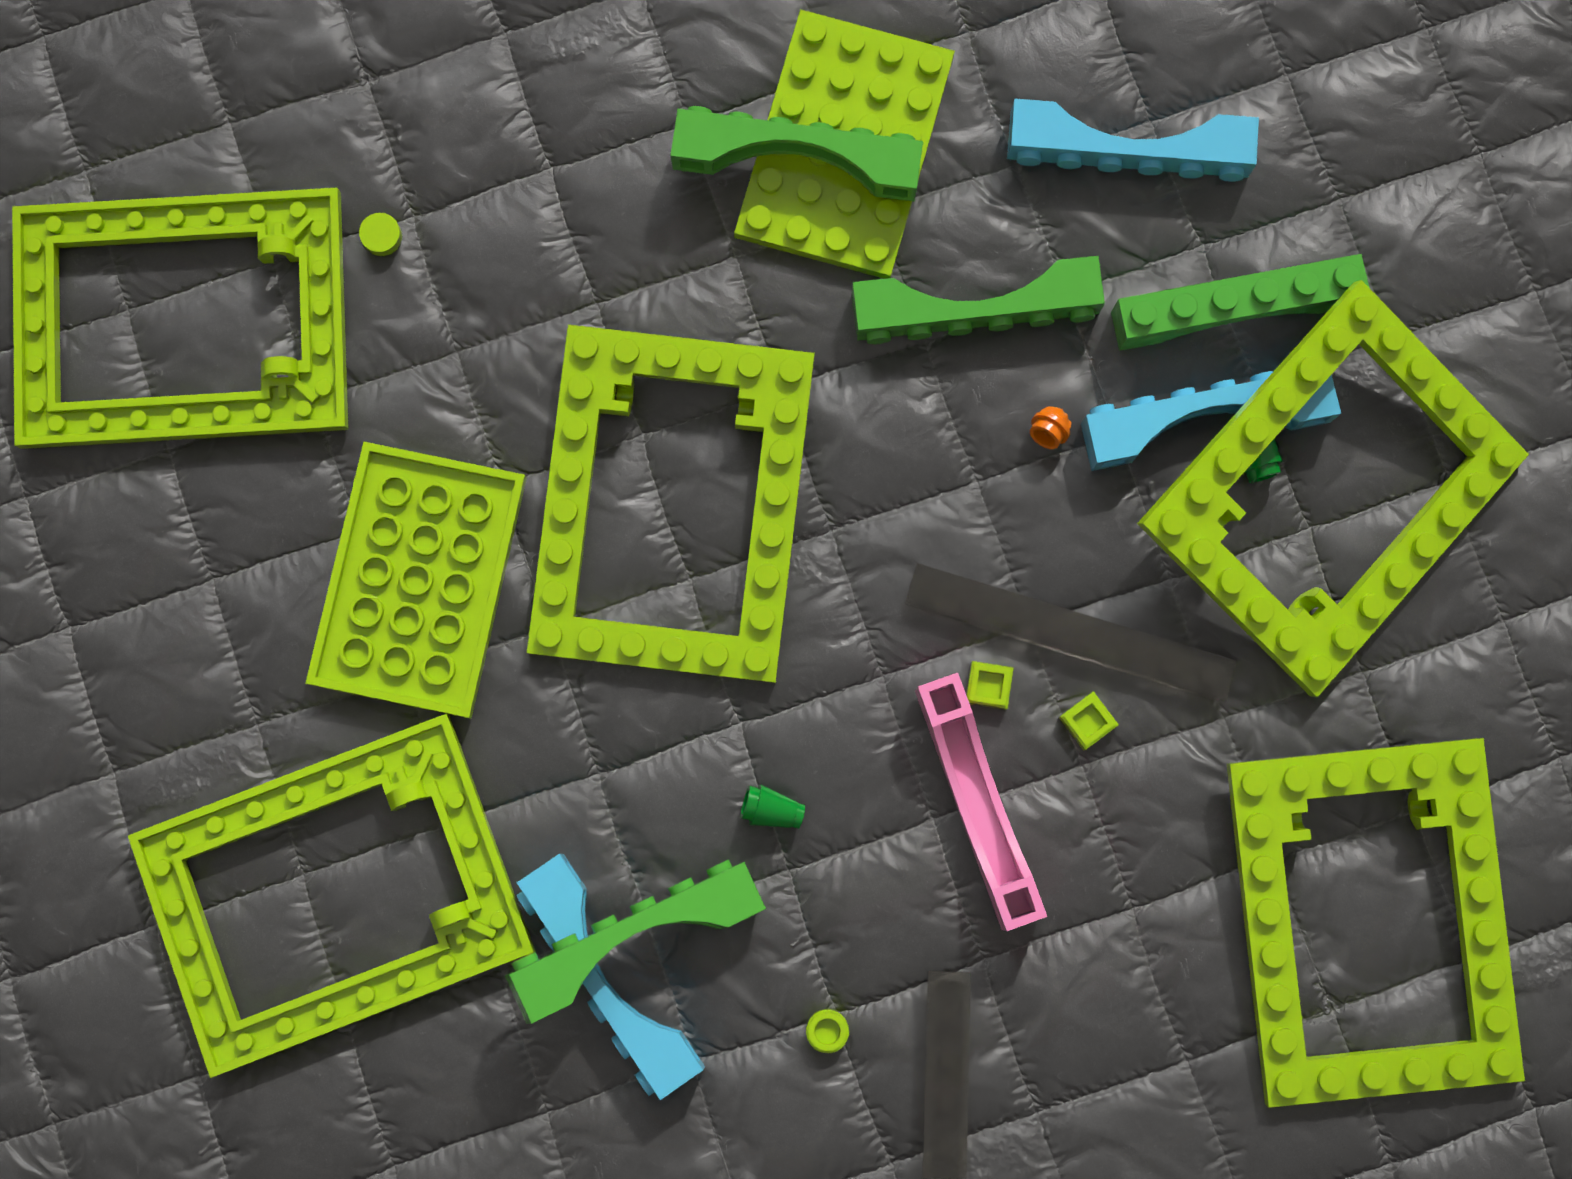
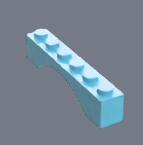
(1049, 134)
(1120, 434)
(658, 1050)

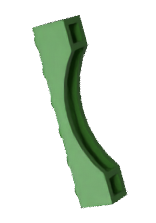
(713, 141)
(892, 309)
(1188, 309)
(554, 980)

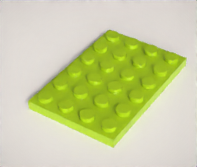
(850, 81)
(416, 580)

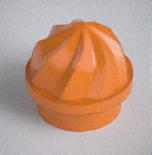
(1050, 427)

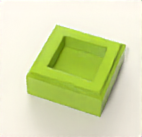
(989, 685)
(1088, 721)

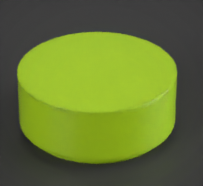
(380, 234)
(827, 1031)

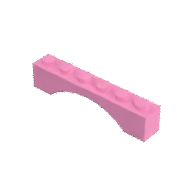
(979, 803)

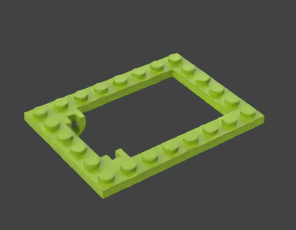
(288, 223)
(771, 400)
(1196, 507)
(410, 767)
(1268, 811)

